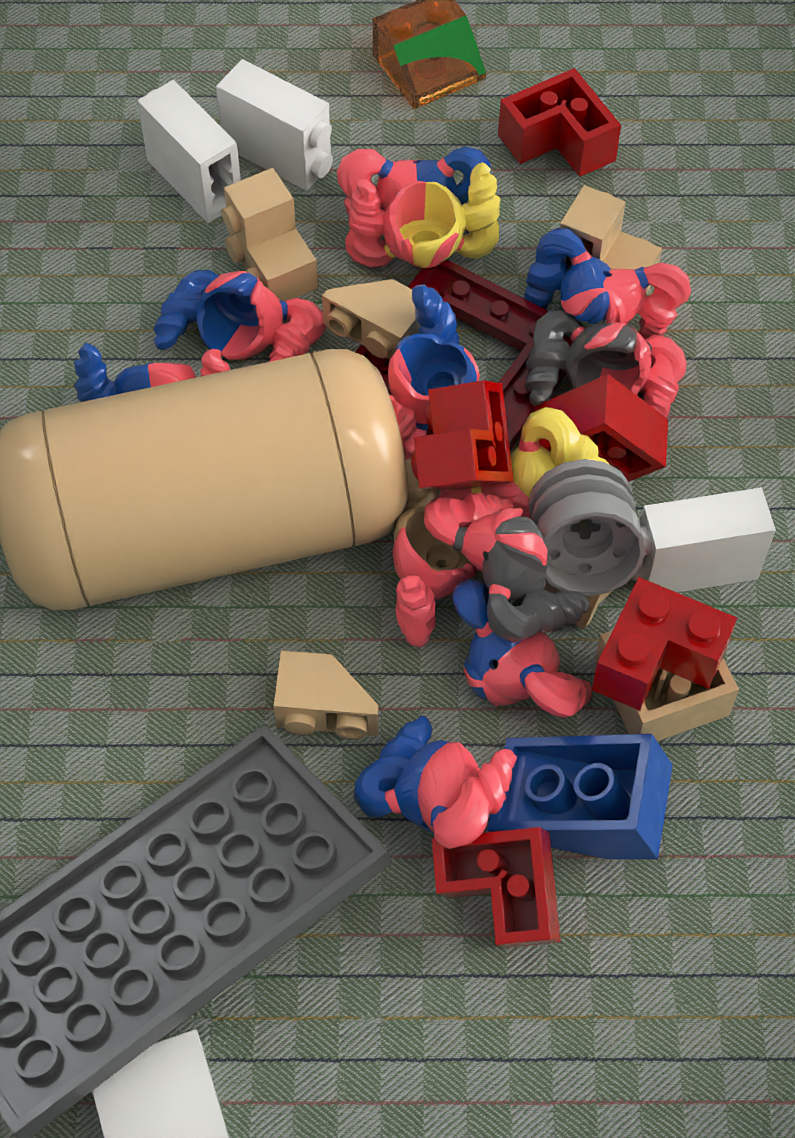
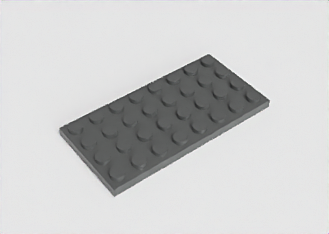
(166, 920)

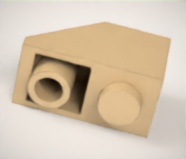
(371, 314)
(322, 696)

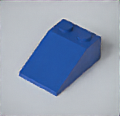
(589, 793)

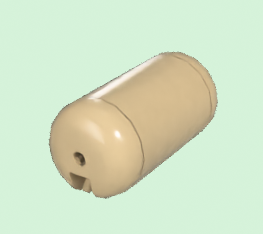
(199, 479)

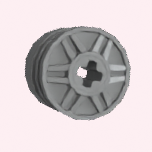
(587, 527)

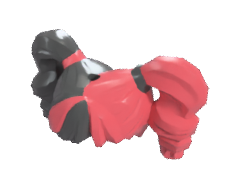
(598, 350)
(512, 563)

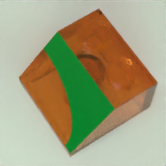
(427, 50)

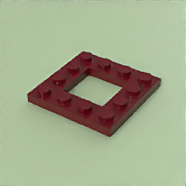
(494, 313)

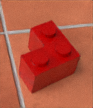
(561, 116)
(619, 422)
(467, 438)
(661, 632)
(516, 873)

